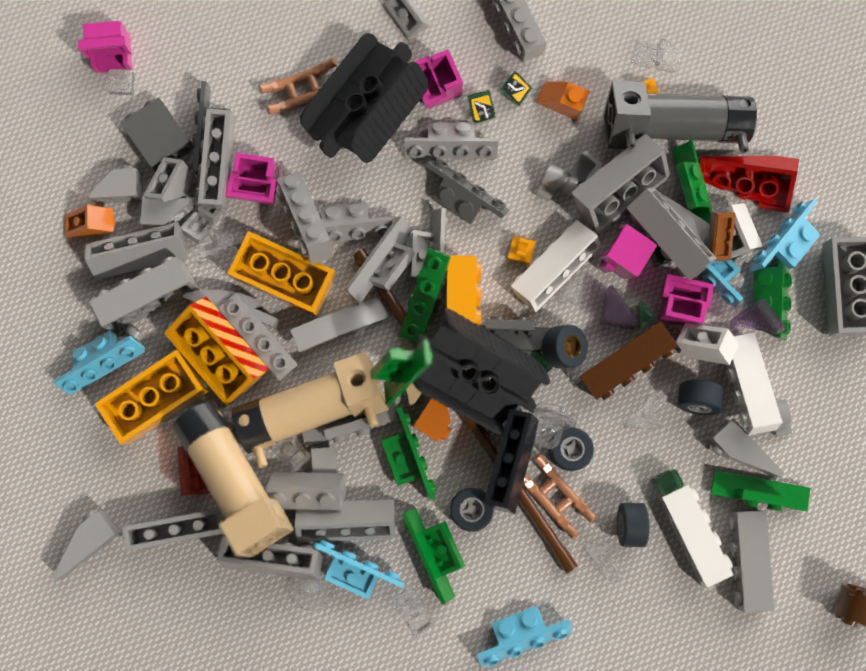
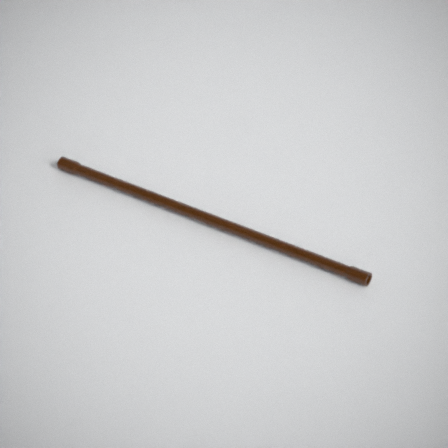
(560, 552)

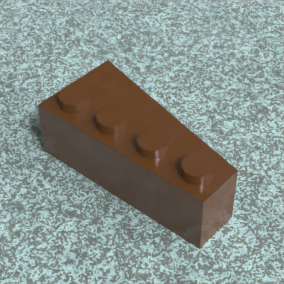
(629, 360)

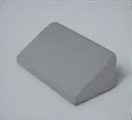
(407, 16)

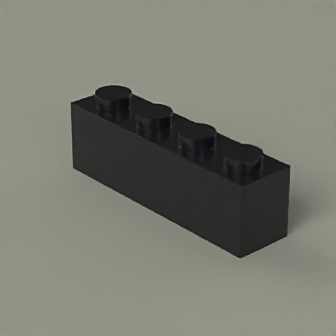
(512, 461)

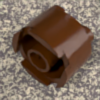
(851, 605)

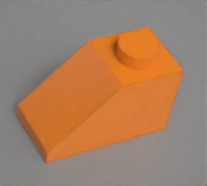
(563, 98)
(89, 222)
(434, 421)

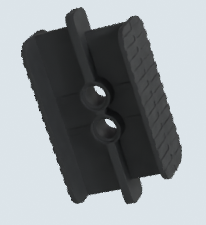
(365, 99)
(465, 344)

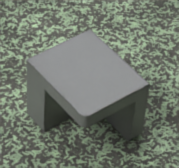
(585, 167)

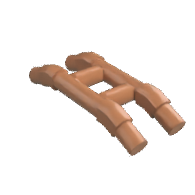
(288, 83)
(571, 497)

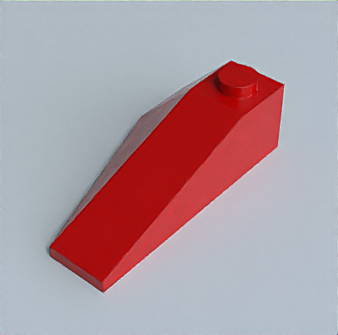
(757, 178)

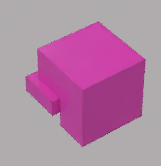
(106, 46)
(442, 77)
(253, 179)
(627, 253)
(684, 300)

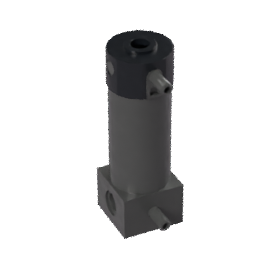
(634, 112)

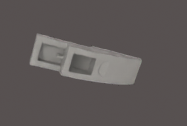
(218, 297)

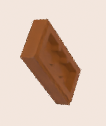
(721, 234)

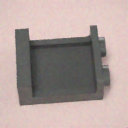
(156, 133)

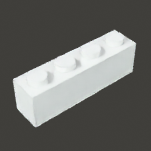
(556, 265)
(752, 387)
(696, 537)

